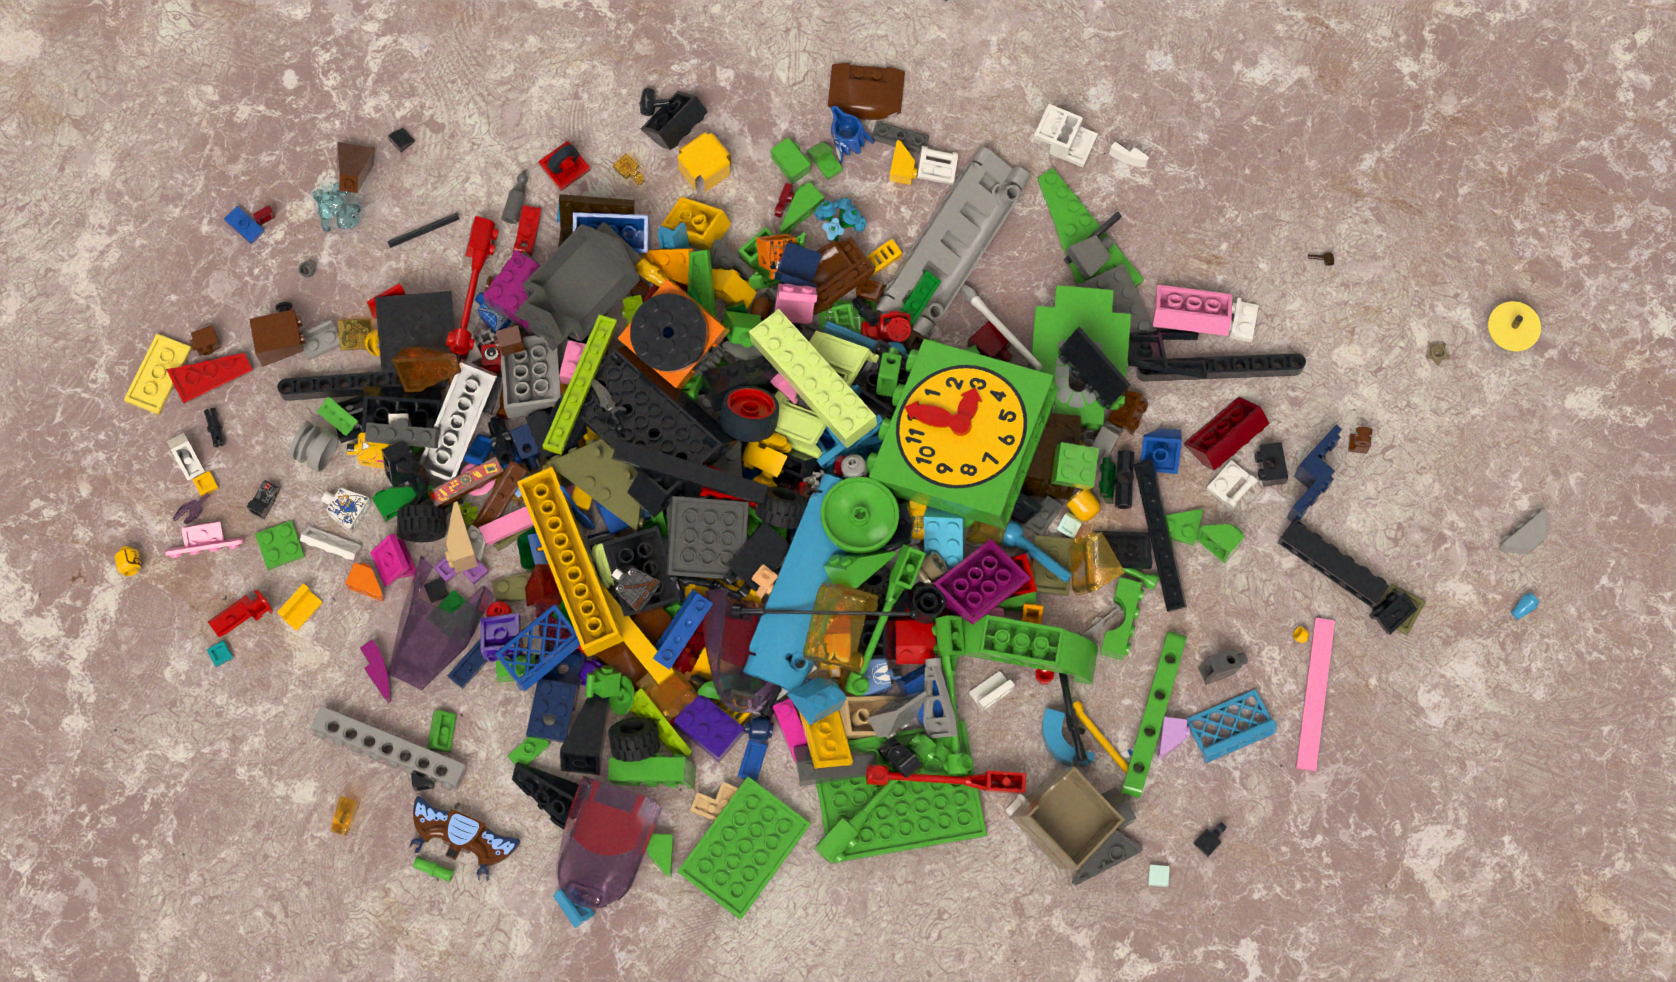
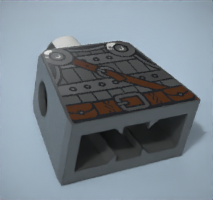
(635, 587)

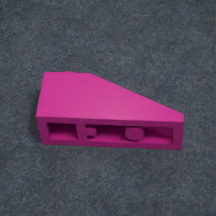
(790, 725)

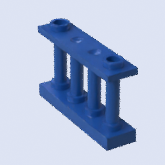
(681, 628)

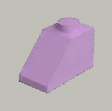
(1172, 735)

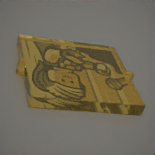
(353, 333)

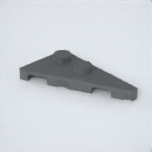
(1110, 853)

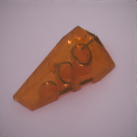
(424, 367)

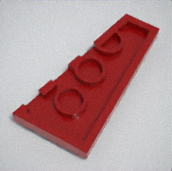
(208, 375)

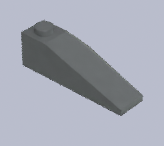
(809, 775)

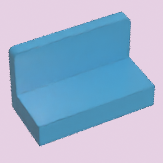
(673, 239)

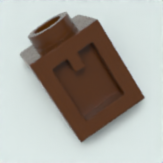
(870, 290)

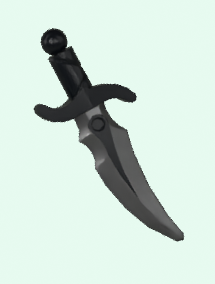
(606, 402)

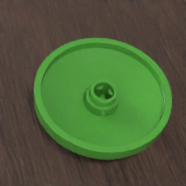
(859, 515)

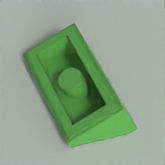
(441, 731)

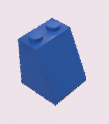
(914, 683)

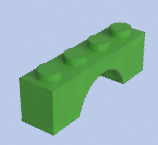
(1116, 641)

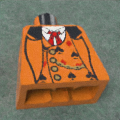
(771, 250)

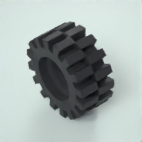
(880, 588)

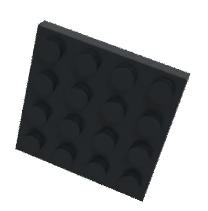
(413, 322)

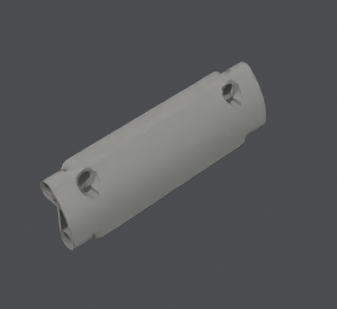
(956, 235)

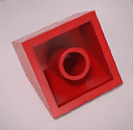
(913, 641)

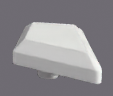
(477, 541)

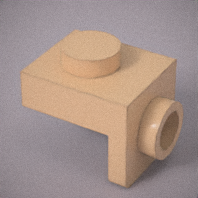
(765, 579)

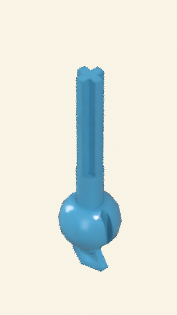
(857, 338)
(1015, 536)

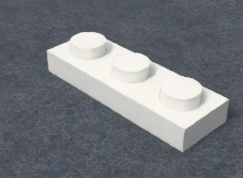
(330, 543)

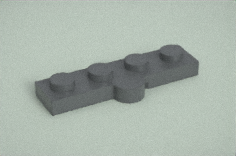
(403, 432)

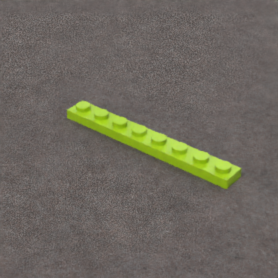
(580, 384)

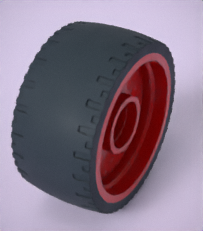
(749, 413)

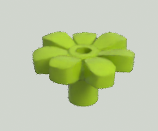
(468, 513)

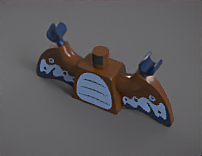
(461, 834)

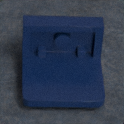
(798, 266)

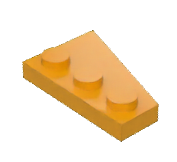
(671, 262)

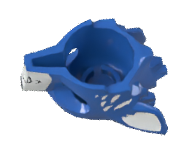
(847, 133)

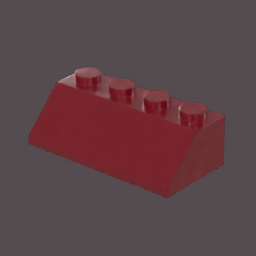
(1227, 433)

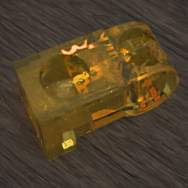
(344, 815)

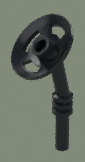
(683, 581)

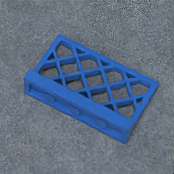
(545, 663)

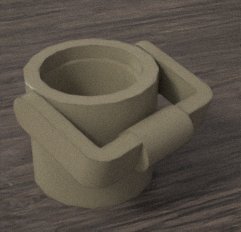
(931, 568)

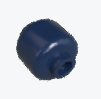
(759, 729)

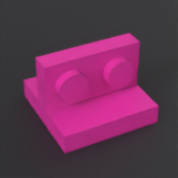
(392, 560)

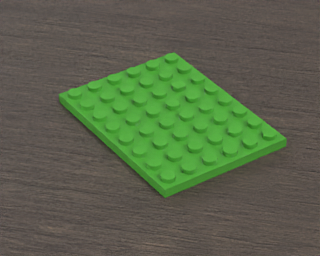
(912, 811)

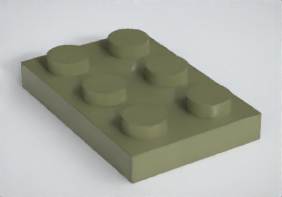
(1059, 550)

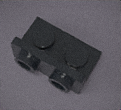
(1393, 611)

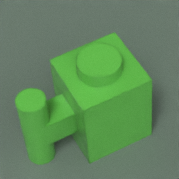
(603, 682)

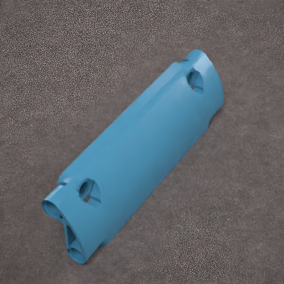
(794, 589)

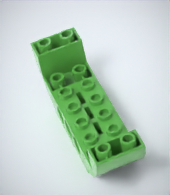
(1031, 646)

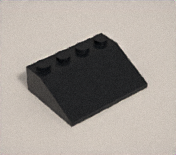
(1093, 369)
(868, 378)
(647, 554)

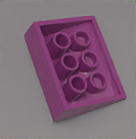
(981, 582)

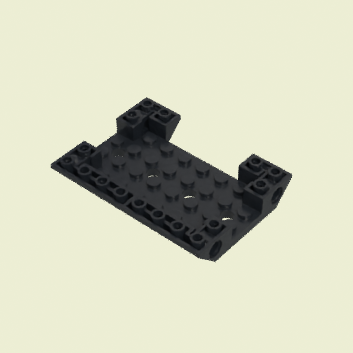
(656, 407)

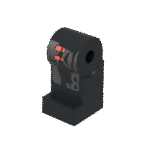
(264, 499)

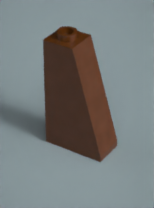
(353, 165)

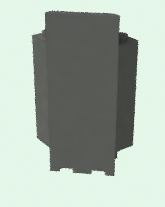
(578, 284)

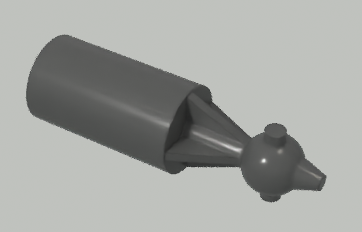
(515, 200)

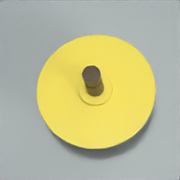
(1514, 326)

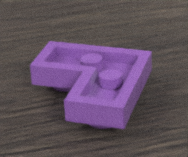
(473, 574)

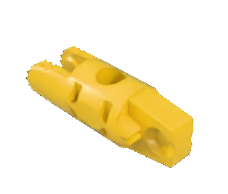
(650, 272)
(777, 442)

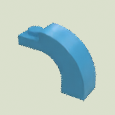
(1055, 741)

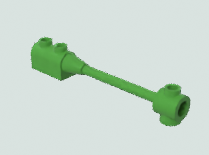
(901, 577)
(949, 647)
(844, 832)

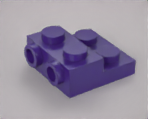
(497, 632)

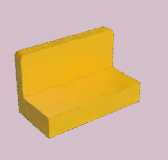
(299, 607)

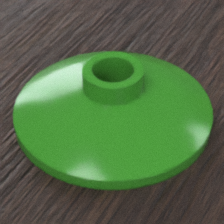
(623, 702)

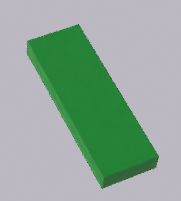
(920, 296)

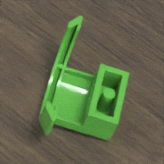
(749, 255)

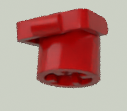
(897, 328)

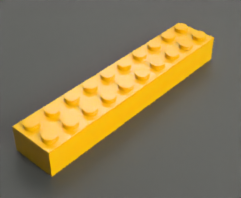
(570, 562)

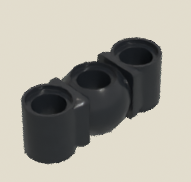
(899, 757)

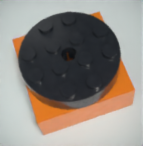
(693, 333)

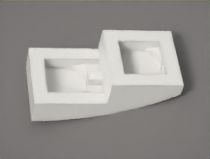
(1133, 158)

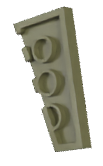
(511, 588)

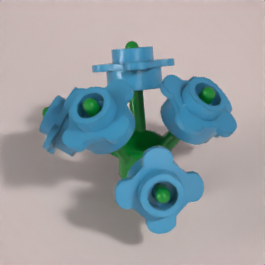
(836, 226)

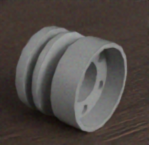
(313, 446)

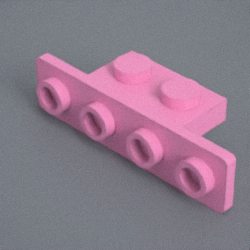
(203, 537)

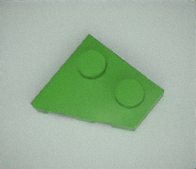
(1184, 526)

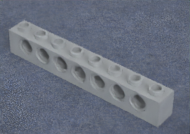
(326, 718)

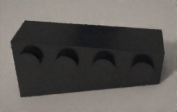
(720, 380)

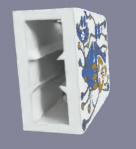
(346, 508)

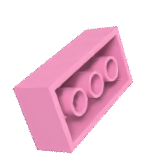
(1192, 310)

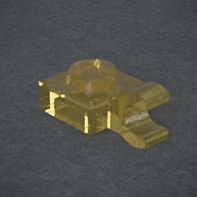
(628, 168)

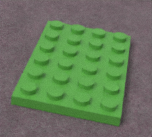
(743, 848)

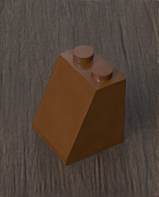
(277, 336)

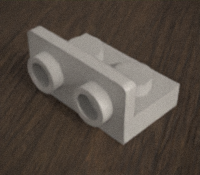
(320, 339)

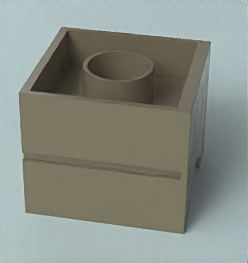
(1067, 818)

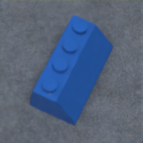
(630, 227)

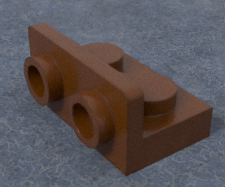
(1129, 415)

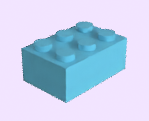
(944, 535)

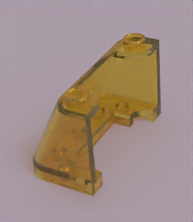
(1092, 563)
(836, 638)

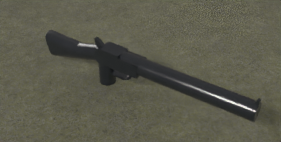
(1072, 720)

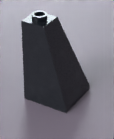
(585, 741)

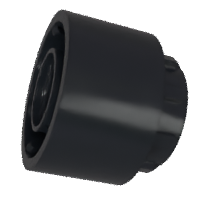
(930, 596)

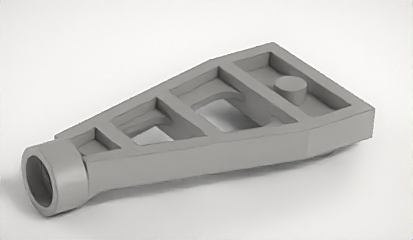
(941, 726)

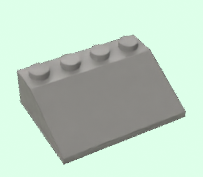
(530, 378)

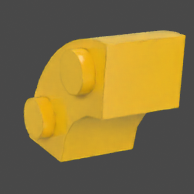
(763, 458)

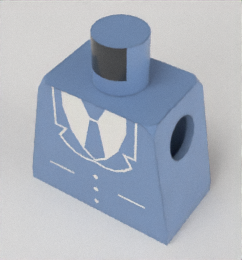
(880, 677)

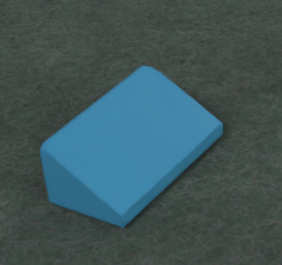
(576, 914)

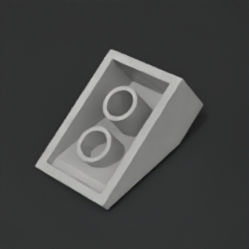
(896, 714)

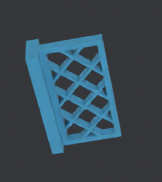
(1242, 738)

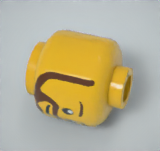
(128, 561)

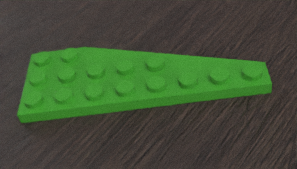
(1076, 224)

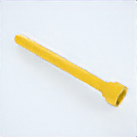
(1099, 736)

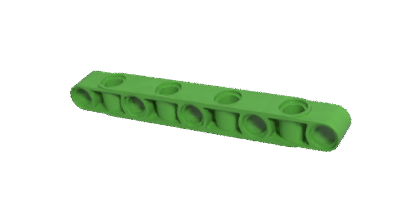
(1153, 714)

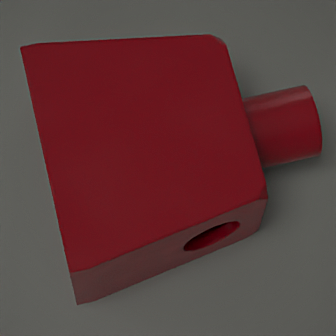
(991, 343)

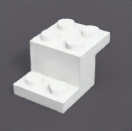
(1065, 135)

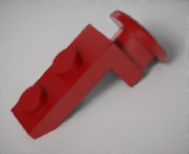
(240, 612)

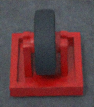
(564, 165)

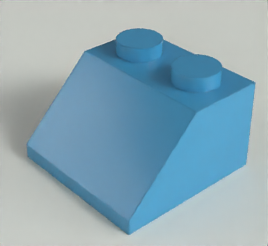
(817, 699)

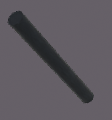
(423, 230)
(1101, 230)

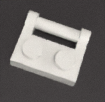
(935, 170)
(1227, 480)

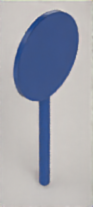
(579, 516)

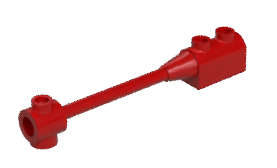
(479, 249)
(988, 781)

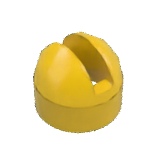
(1300, 634)

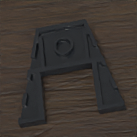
(1148, 352)

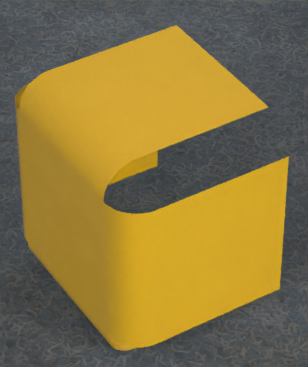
(706, 157)

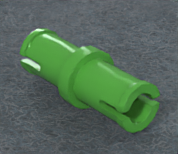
(433, 869)

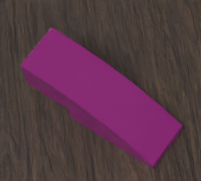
(377, 669)

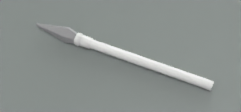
(971, 296)

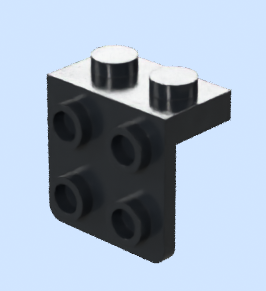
(904, 530)

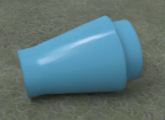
(1525, 606)

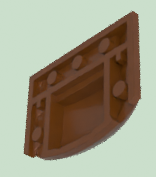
(866, 90)
(838, 272)

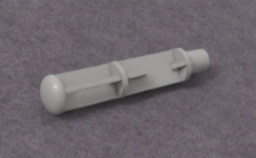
(1099, 622)

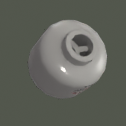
(854, 466)

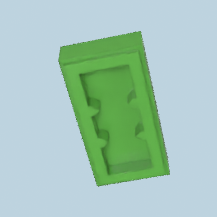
(528, 750)

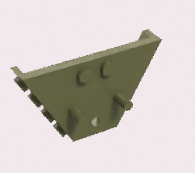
(602, 479)

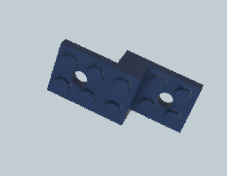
(1315, 474)
(556, 696)

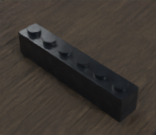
(1333, 564)

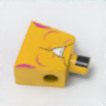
(367, 453)

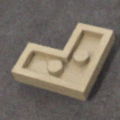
(709, 807)

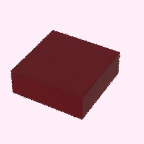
(263, 215)

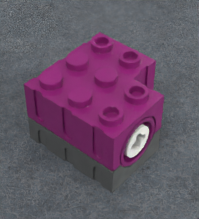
(506, 290)

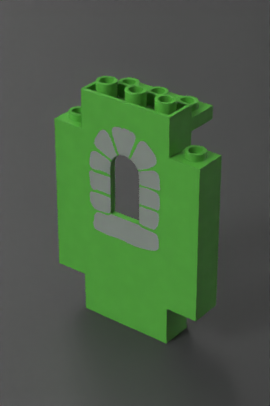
(1108, 330)

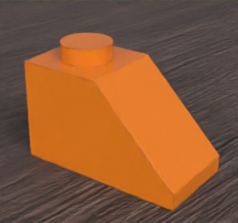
(363, 580)

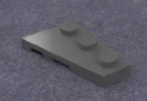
(725, 259)

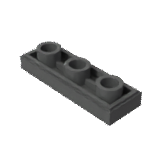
(889, 135)

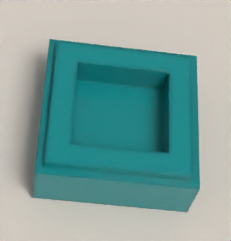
(219, 653)

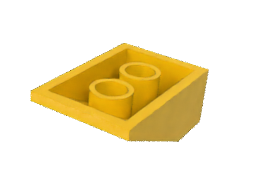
(702, 222)

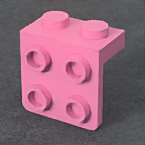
(796, 302)

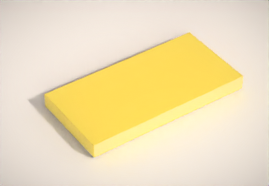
(152, 382)

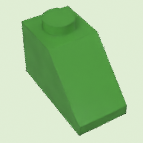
(660, 852)

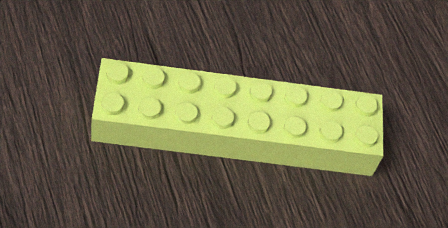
(813, 378)

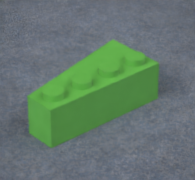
(653, 771)

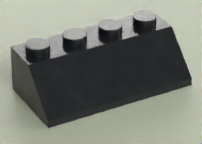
(381, 401)

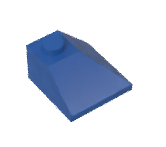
(1163, 448)

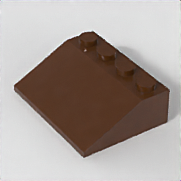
(622, 659)

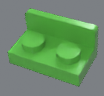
(337, 416)

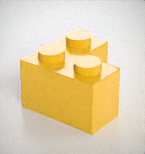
(731, 287)

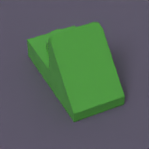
(825, 161)

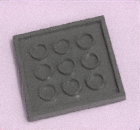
(1124, 297)
(704, 536)

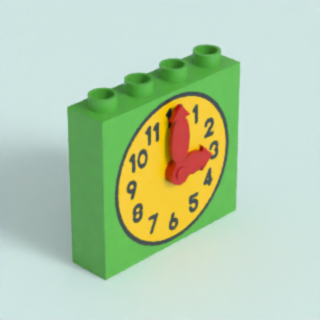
(963, 432)

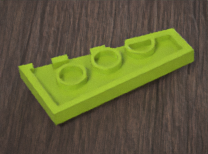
(644, 707)

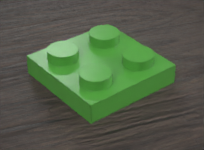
(279, 545)

